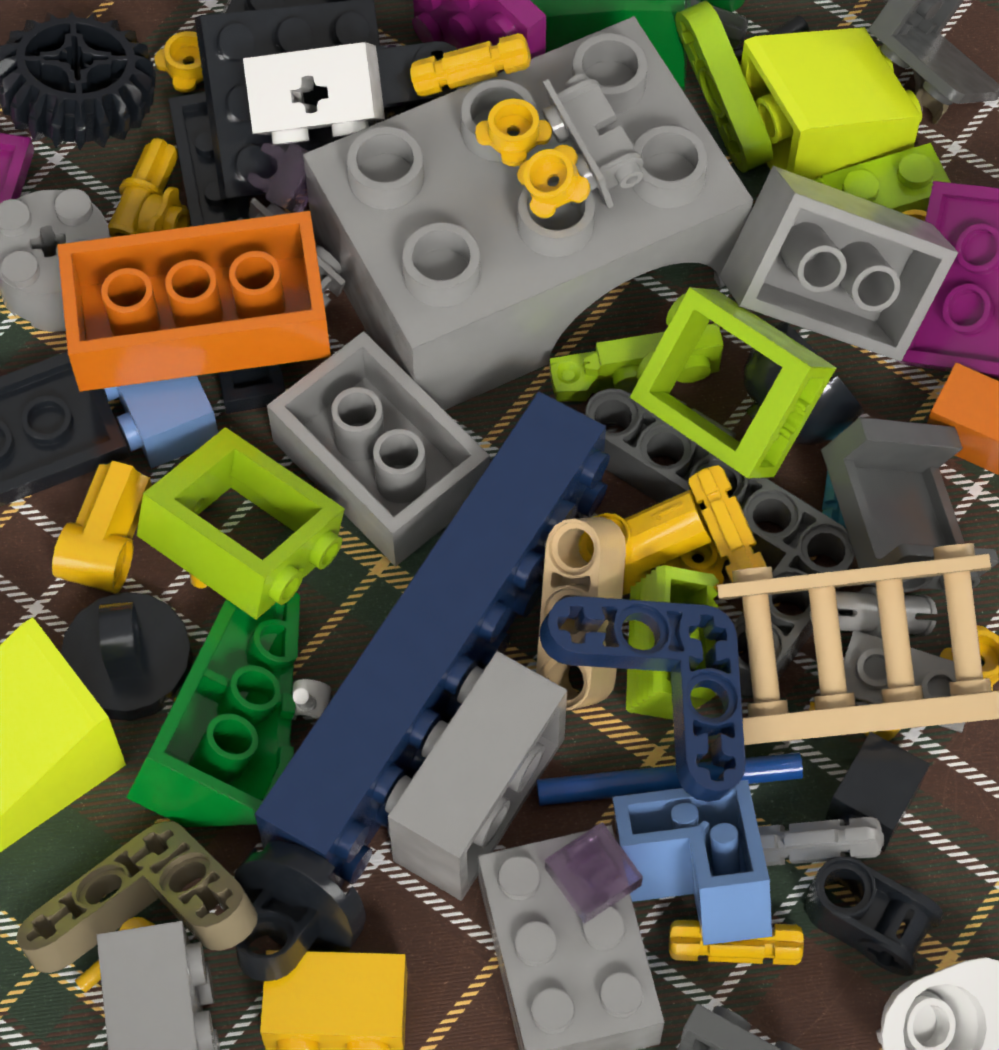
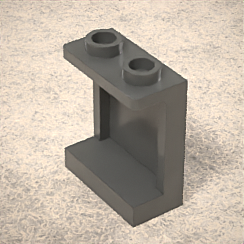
(896, 495)

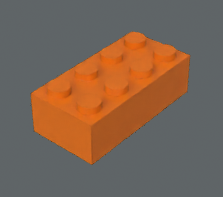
(193, 301)

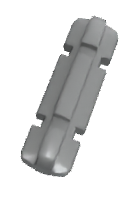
(821, 840)

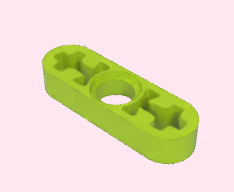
(724, 86)

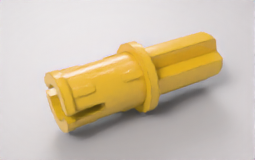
(147, 178)

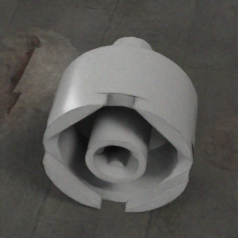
(29, 250)

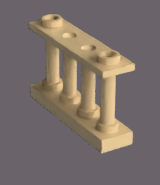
(902, 701)

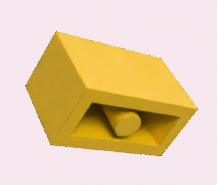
(337, 1003)

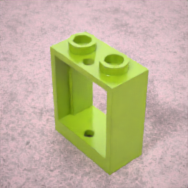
(783, 409)
(224, 462)

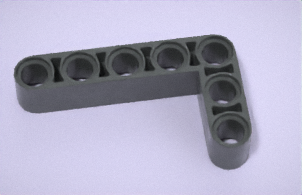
(788, 552)

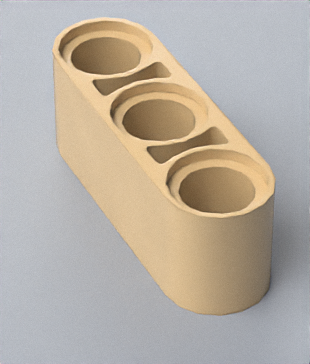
(570, 575)

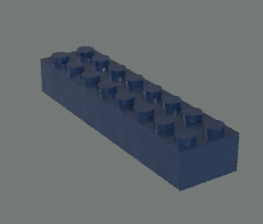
(434, 636)

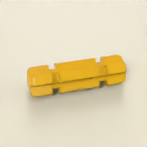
(470, 65)
(725, 519)
(783, 947)

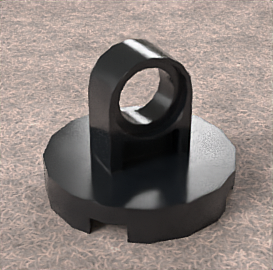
(129, 653)
(295, 908)

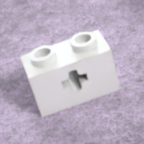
(278, 84)

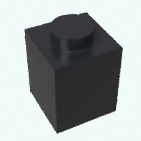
(879, 785)

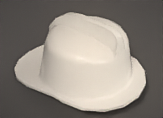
(945, 1010)

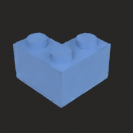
(700, 851)

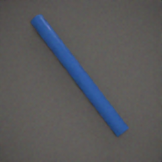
(644, 780)

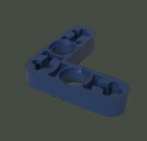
(673, 653)

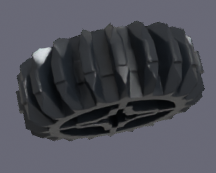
(110, 86)

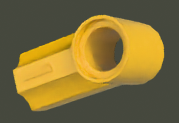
(655, 536)
(100, 542)

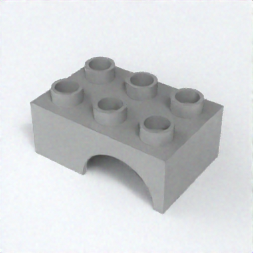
(444, 236)

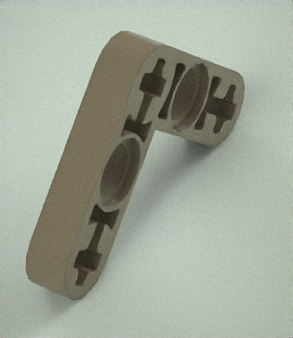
(144, 869)

